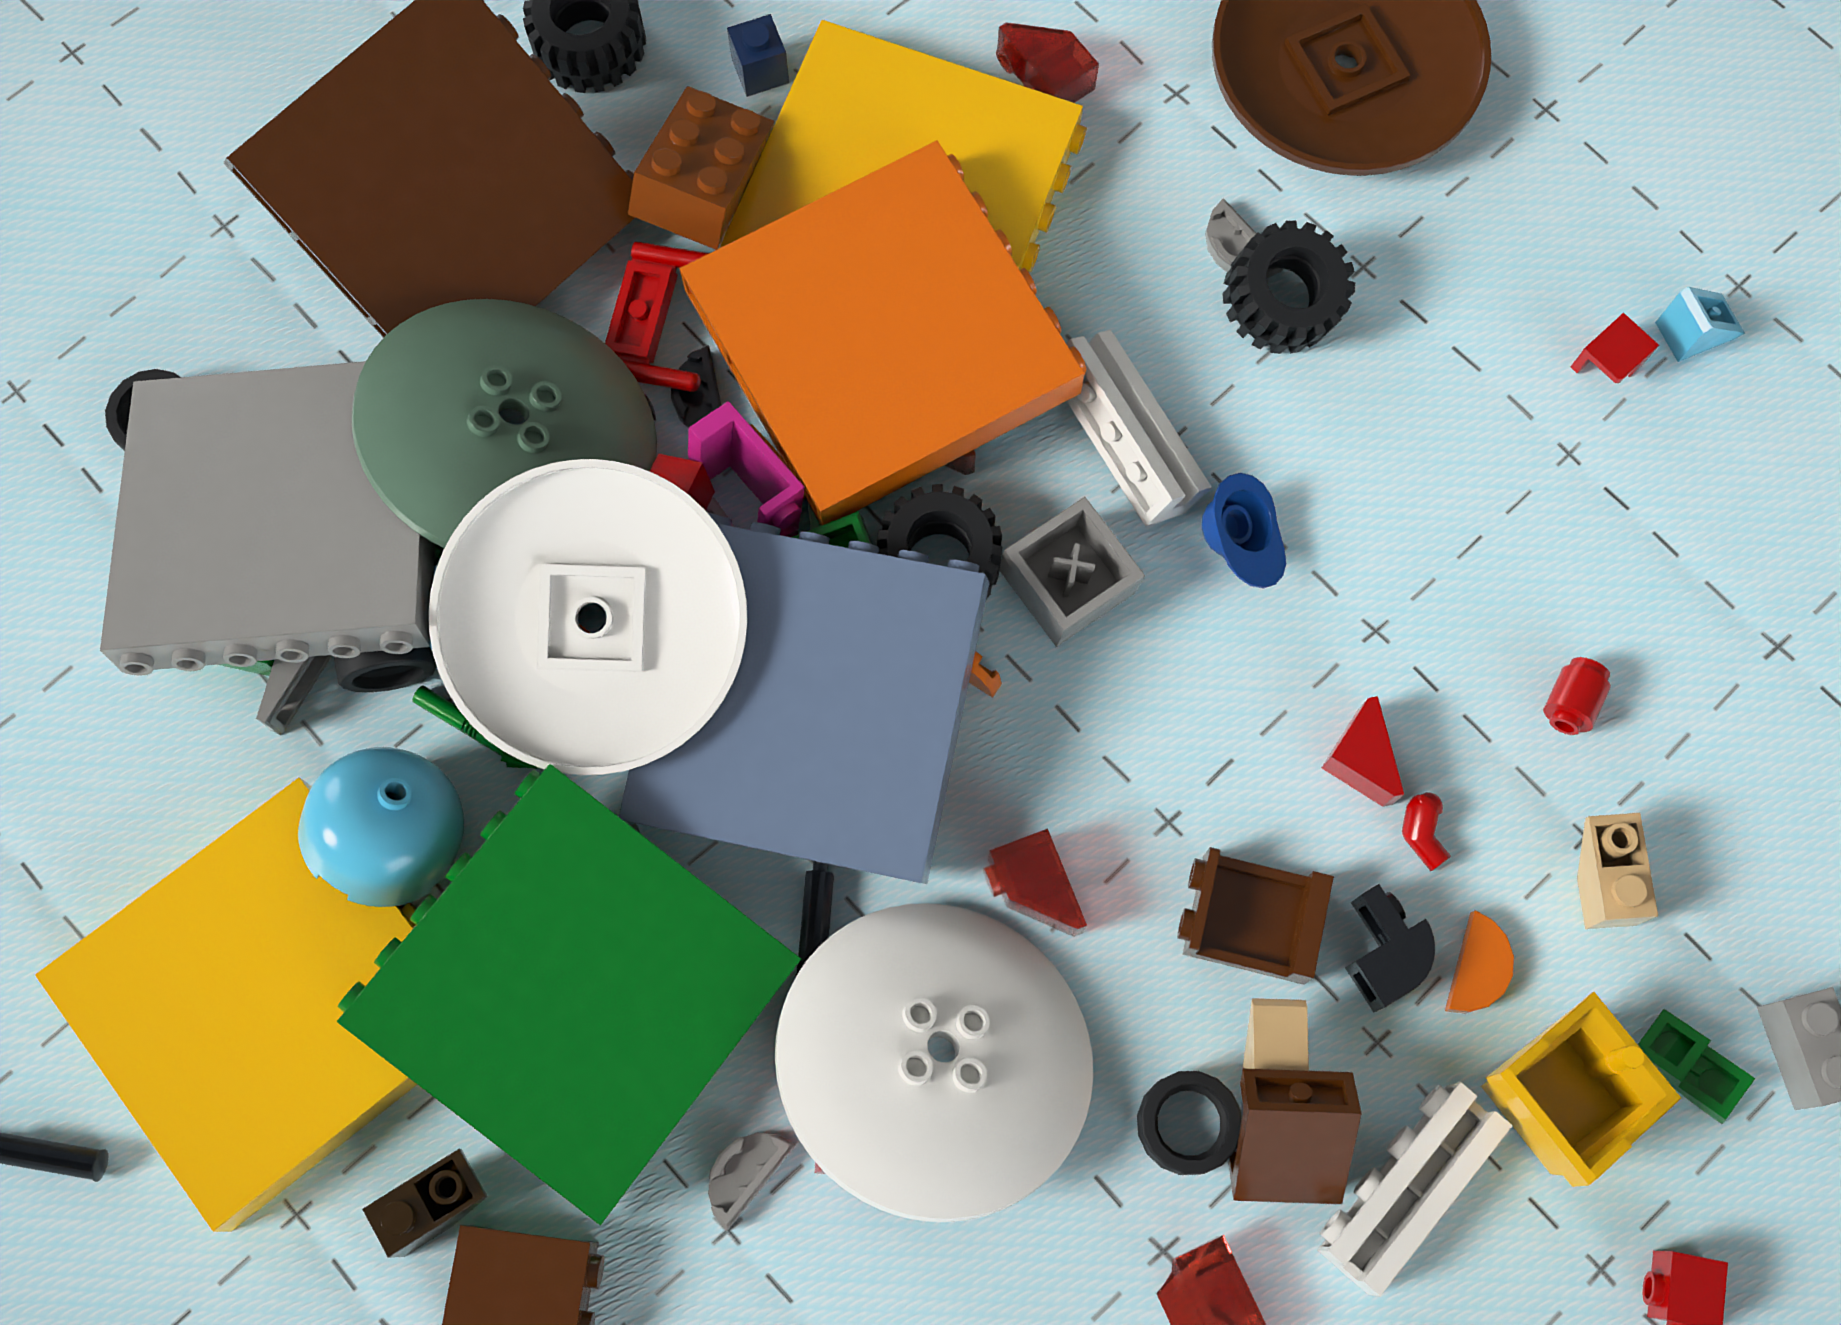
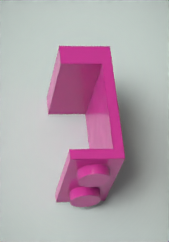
(727, 441)

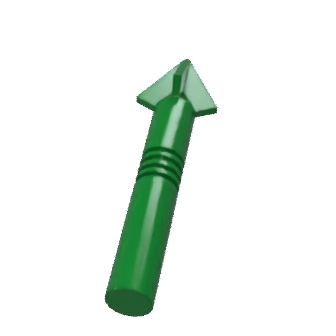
(450, 714)

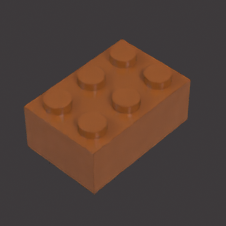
(699, 167)

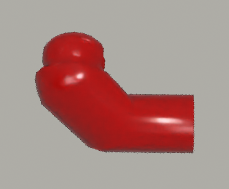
(1420, 827)

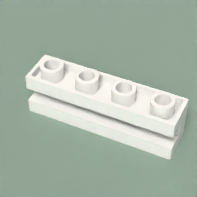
(1134, 433)
(1412, 1188)

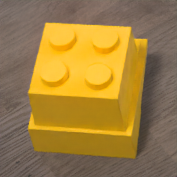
(1581, 1093)

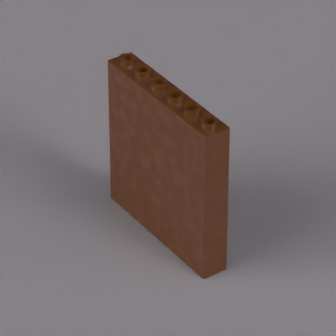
(438, 169)

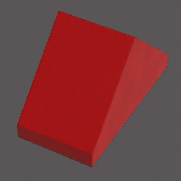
(1365, 756)

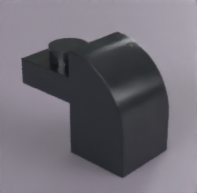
(1402, 954)

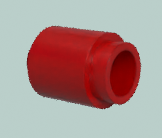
(1577, 696)

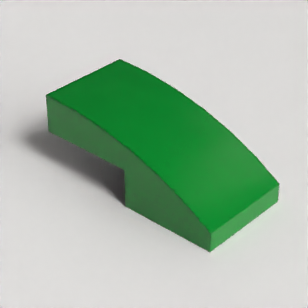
(1694, 1067)

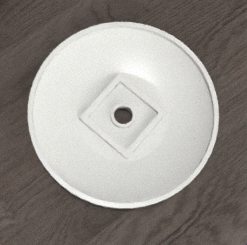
(512, 603)
(919, 1130)

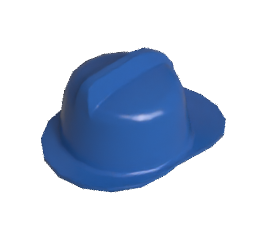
(1245, 530)

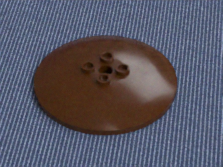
(1403, 103)

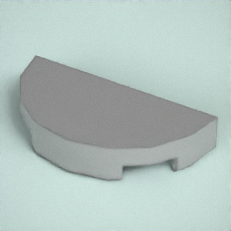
(1228, 235)
(742, 1173)

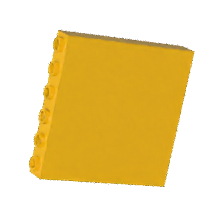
(876, 101)
(223, 1012)

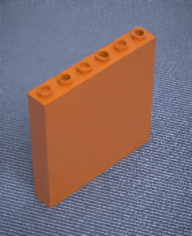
(883, 331)

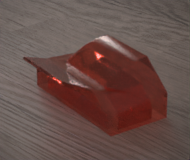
(1208, 1288)

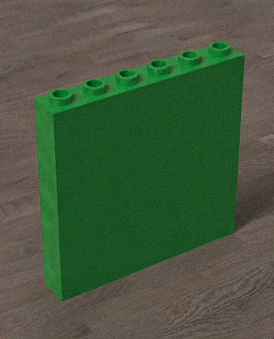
(568, 991)

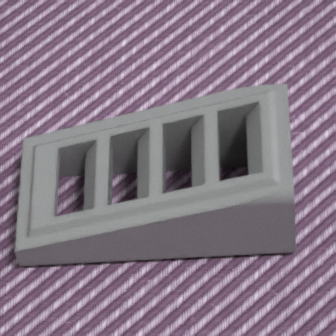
(287, 690)

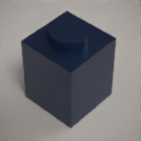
(758, 55)

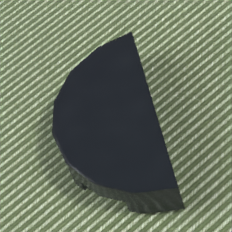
(698, 404)

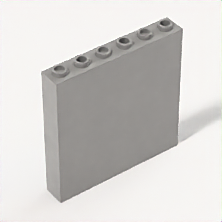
(256, 529)

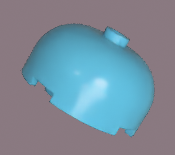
(381, 826)

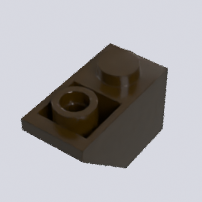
(425, 1205)

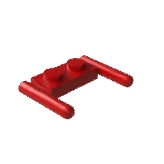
(643, 311)

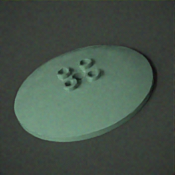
(435, 394)

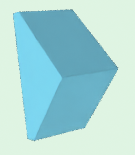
(1697, 323)

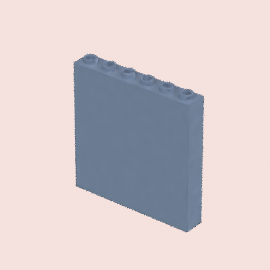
(837, 712)

